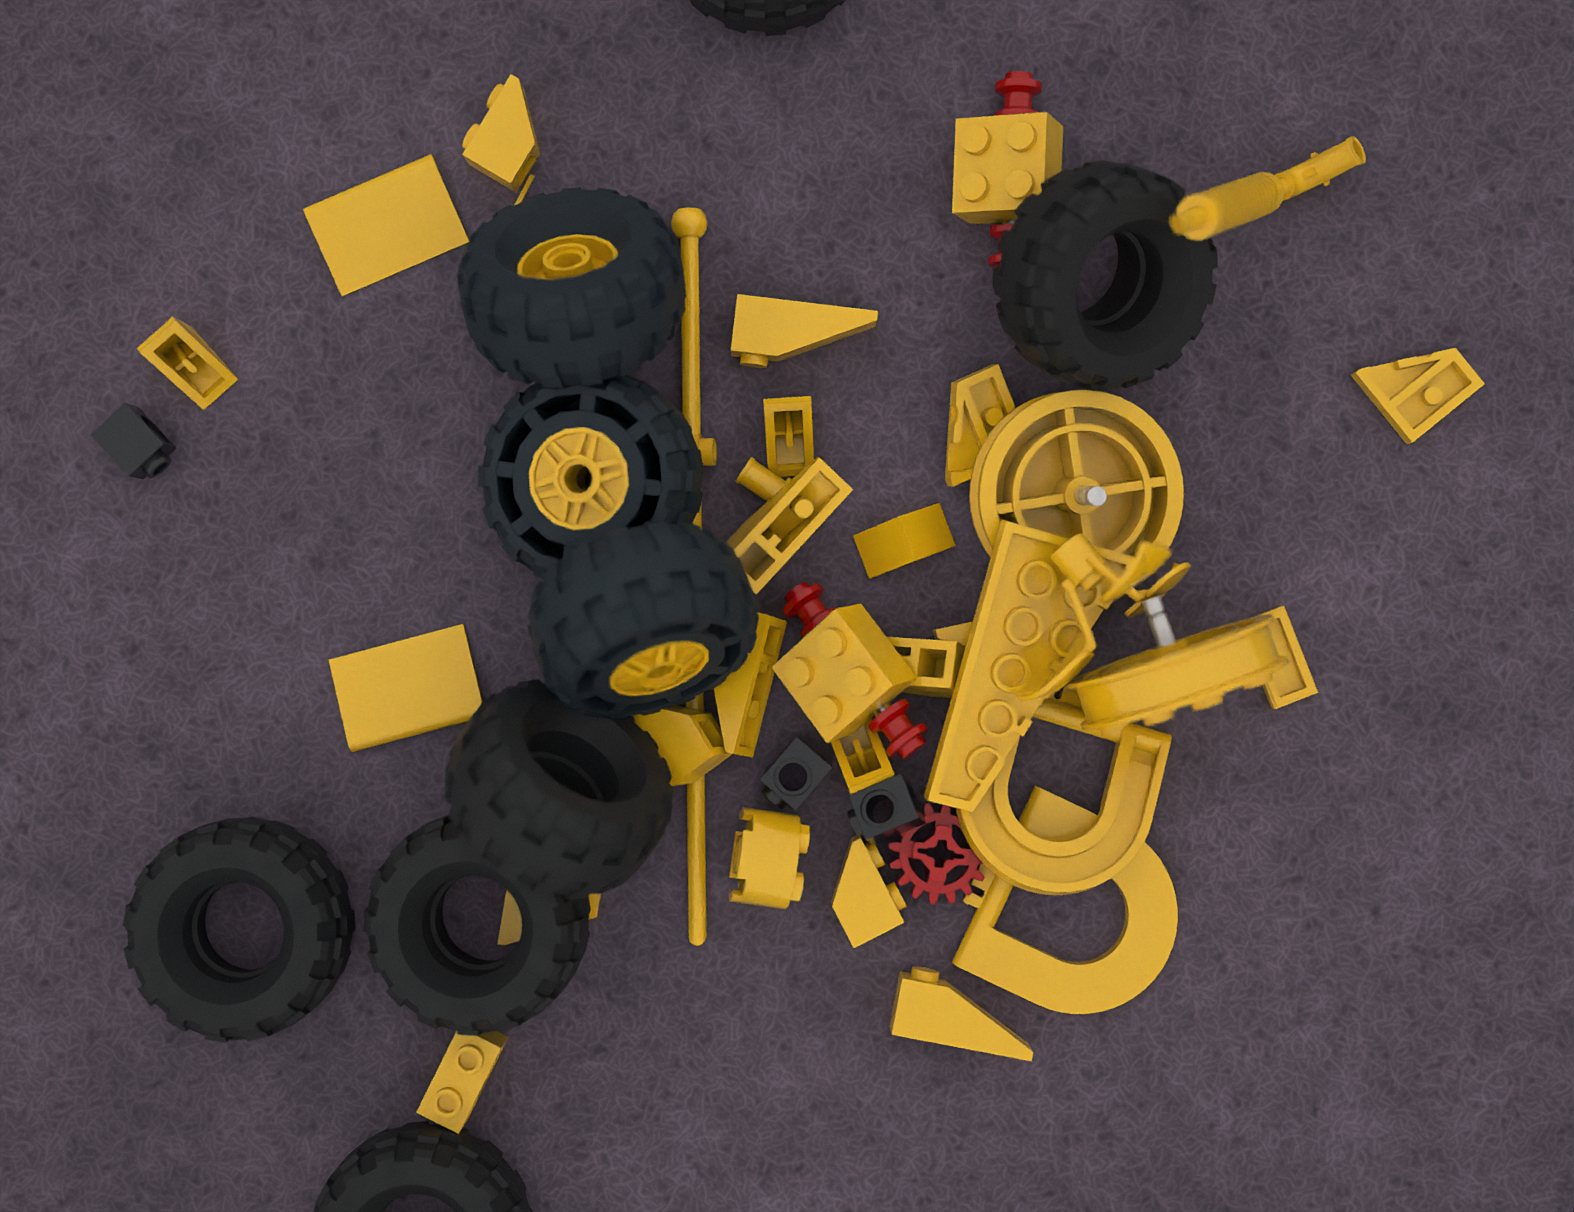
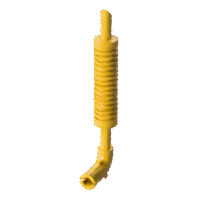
(1261, 193)

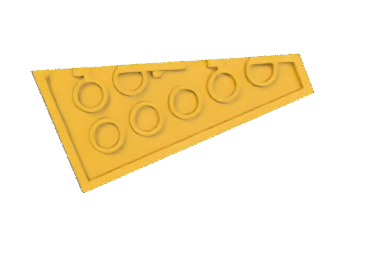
(1015, 646)

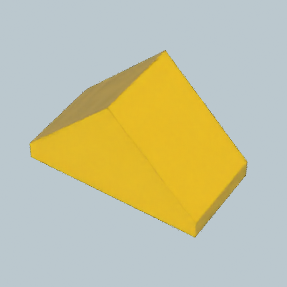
(188, 362)
(788, 434)
(904, 540)
(862, 759)

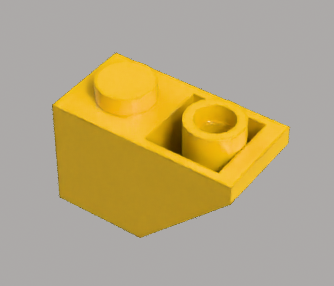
(505, 140)
(687, 741)
(862, 898)

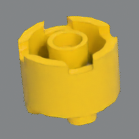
(767, 858)

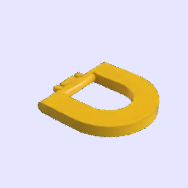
(1111, 841)
(1060, 983)

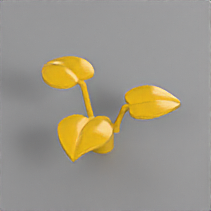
(1087, 569)

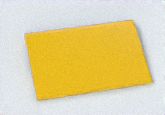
(386, 225)
(406, 687)

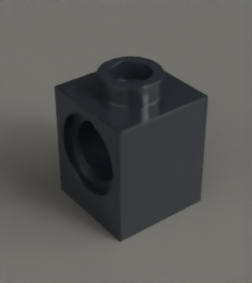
(134, 442)
(795, 752)
(906, 813)

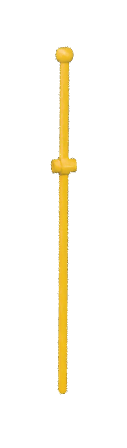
(689, 226)

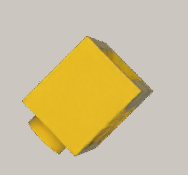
(461, 1078)

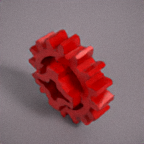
(935, 874)

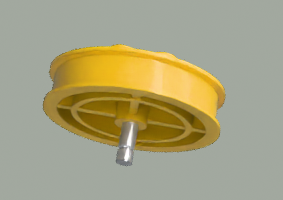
(1079, 468)
(1177, 672)

